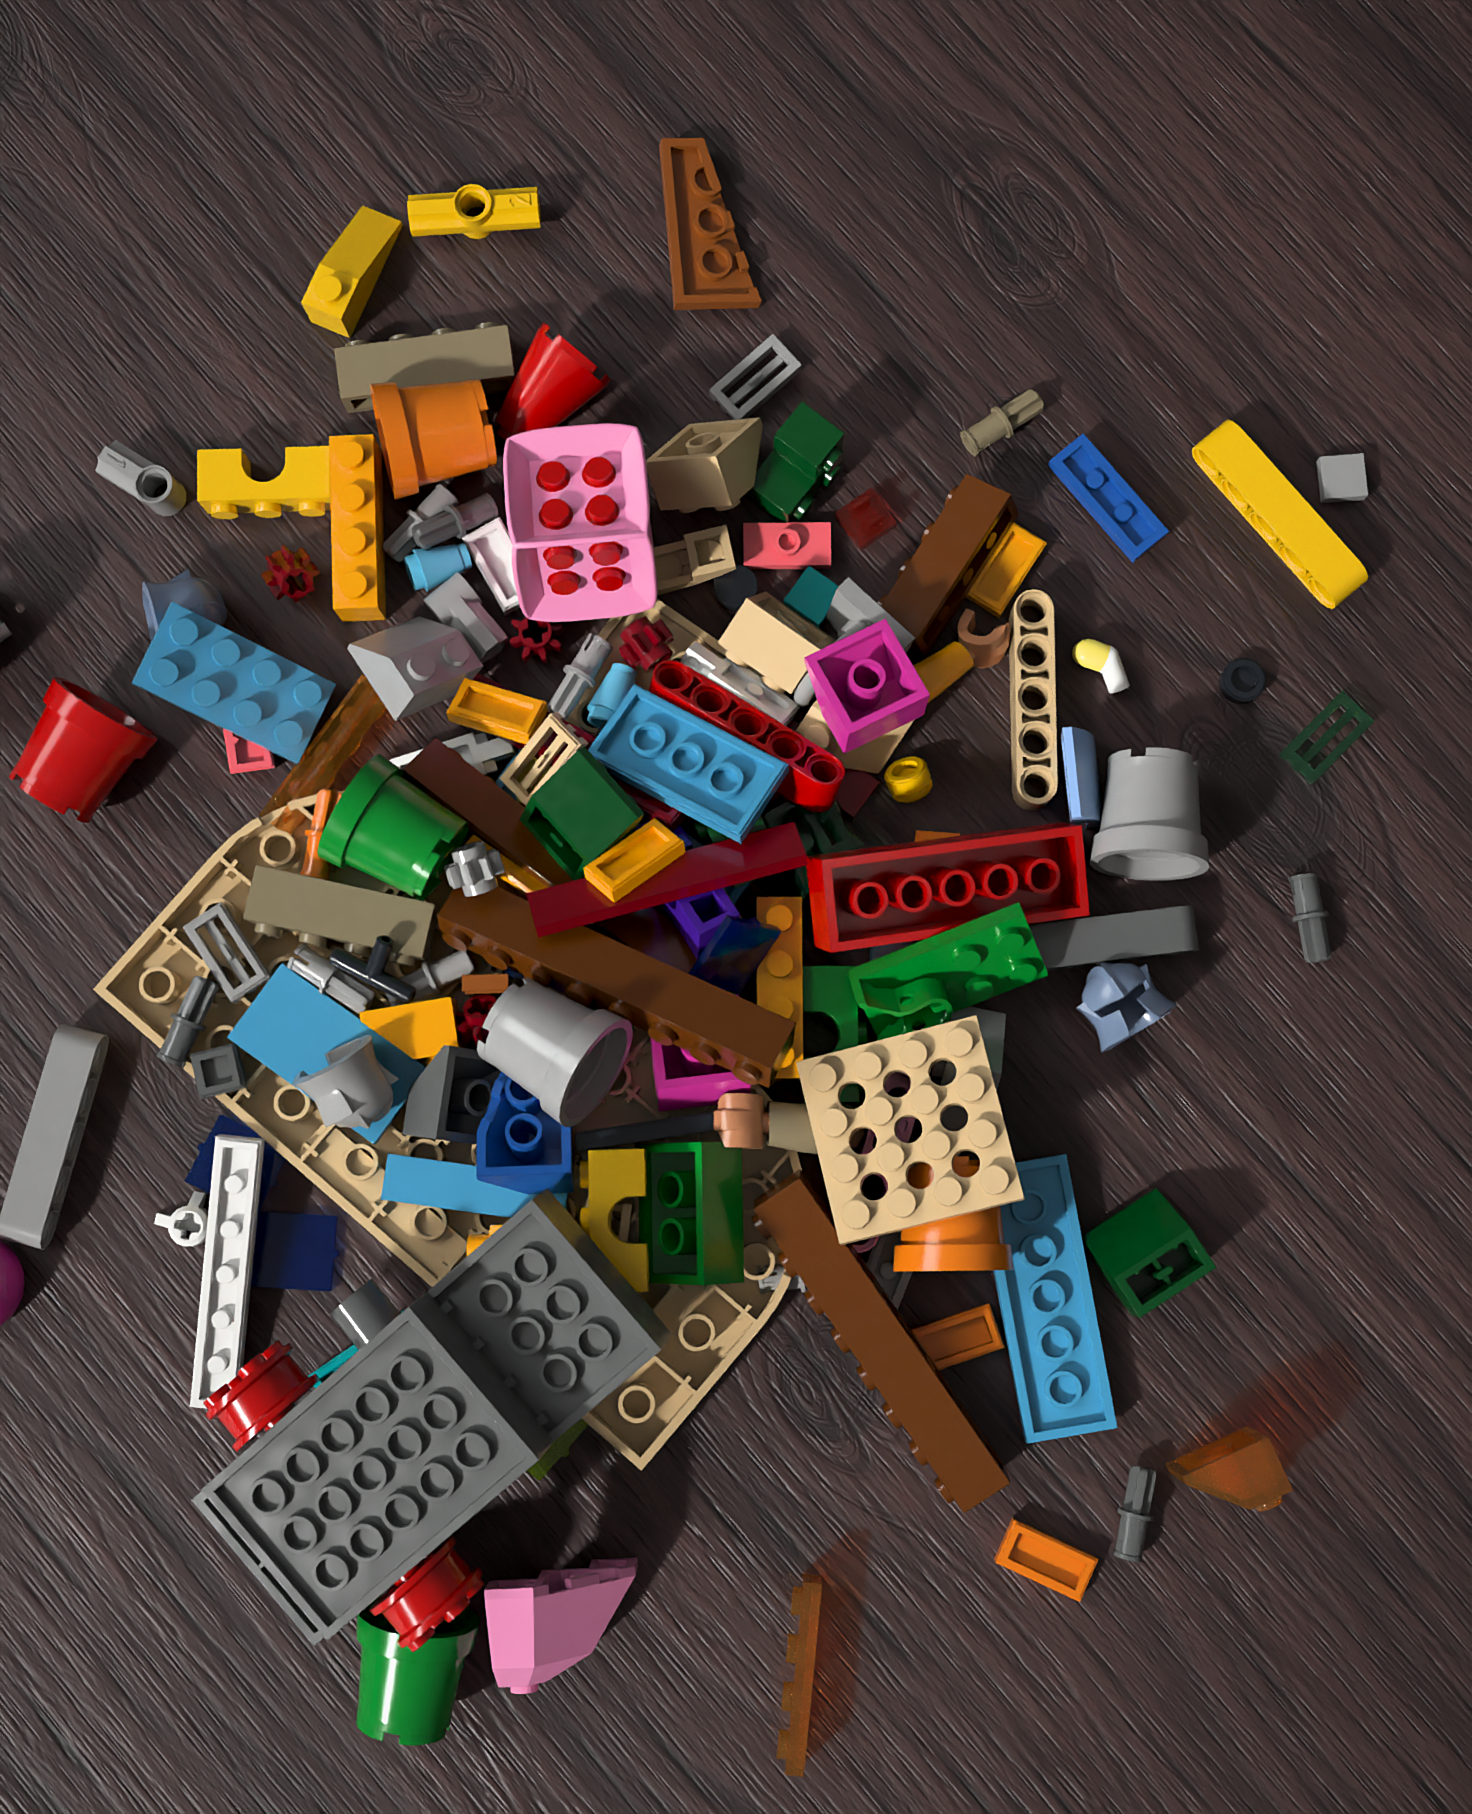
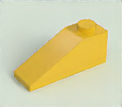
(350, 271)

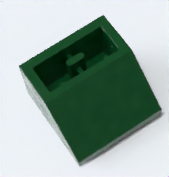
(580, 813)
(1147, 1253)

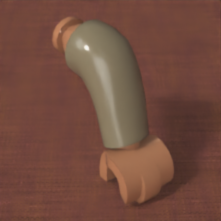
(785, 1124)

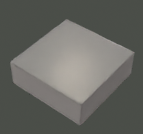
(1342, 478)

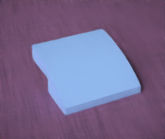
(1081, 777)

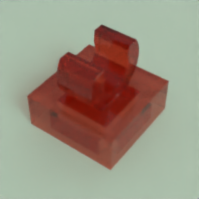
(865, 519)

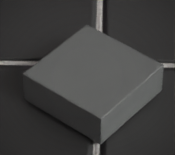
(218, 1071)

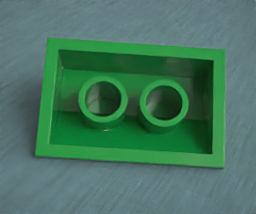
(693, 1213)

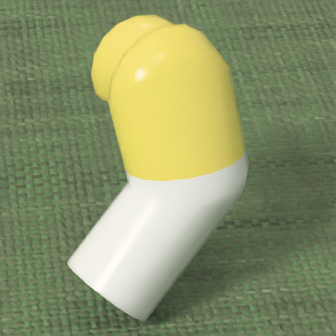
(1102, 659)

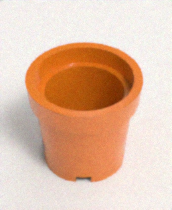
(432, 432)
(956, 1243)

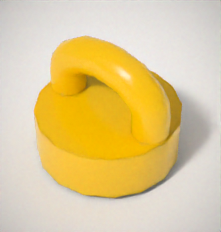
(908, 779)

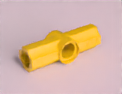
(446, 211)

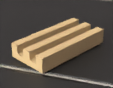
(565, 735)

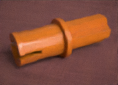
(313, 865)

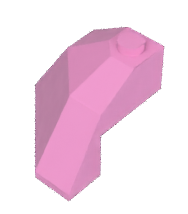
(551, 1620)

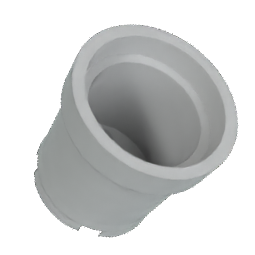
(1151, 818)
(556, 1048)

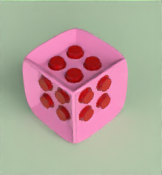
(580, 522)

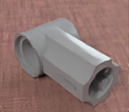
(141, 478)
(460, 607)

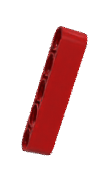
(813, 772)

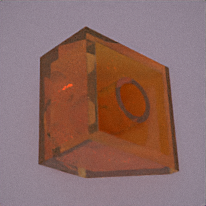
(1235, 1469)

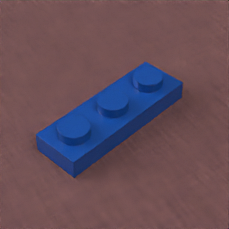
(1108, 498)

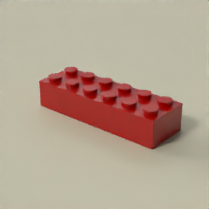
(944, 882)

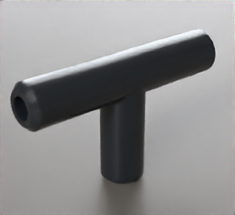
(374, 970)

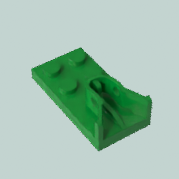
(947, 972)

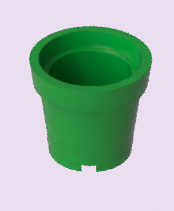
(392, 830)
(407, 1689)

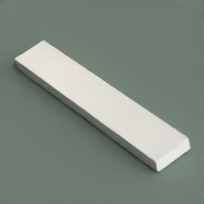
(227, 1264)

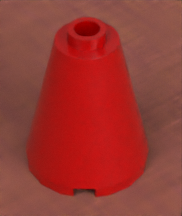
(548, 386)

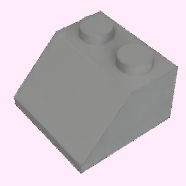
(415, 664)

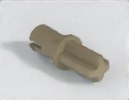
(1002, 422)

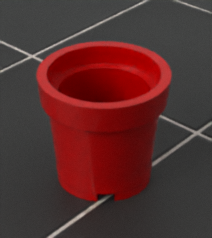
(79, 750)

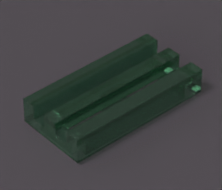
(1299, 764)

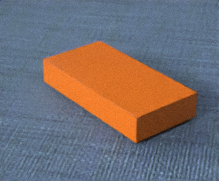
(960, 1336)
(1046, 1559)

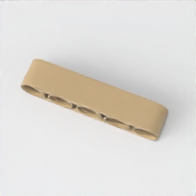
(1039, 680)

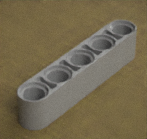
(53, 1136)

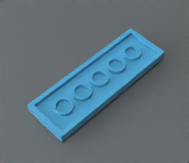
(1051, 1310)

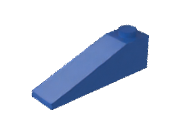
(523, 1144)

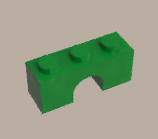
(830, 994)

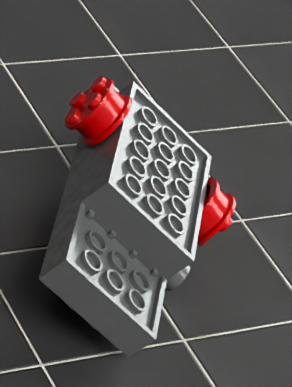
(420, 1424)

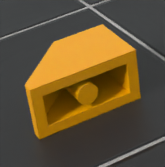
(417, 1027)

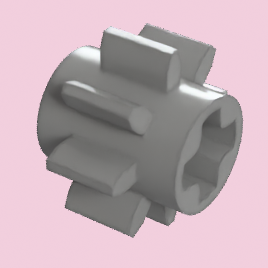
(474, 868)

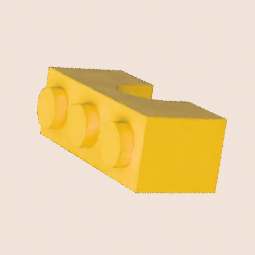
(228, 489)
(610, 1179)

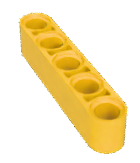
(1279, 514)

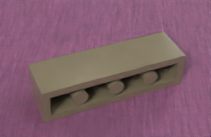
(431, 359)
(340, 913)

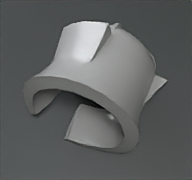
(353, 1086)

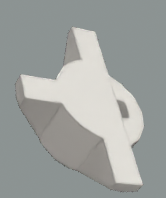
(190, 1218)

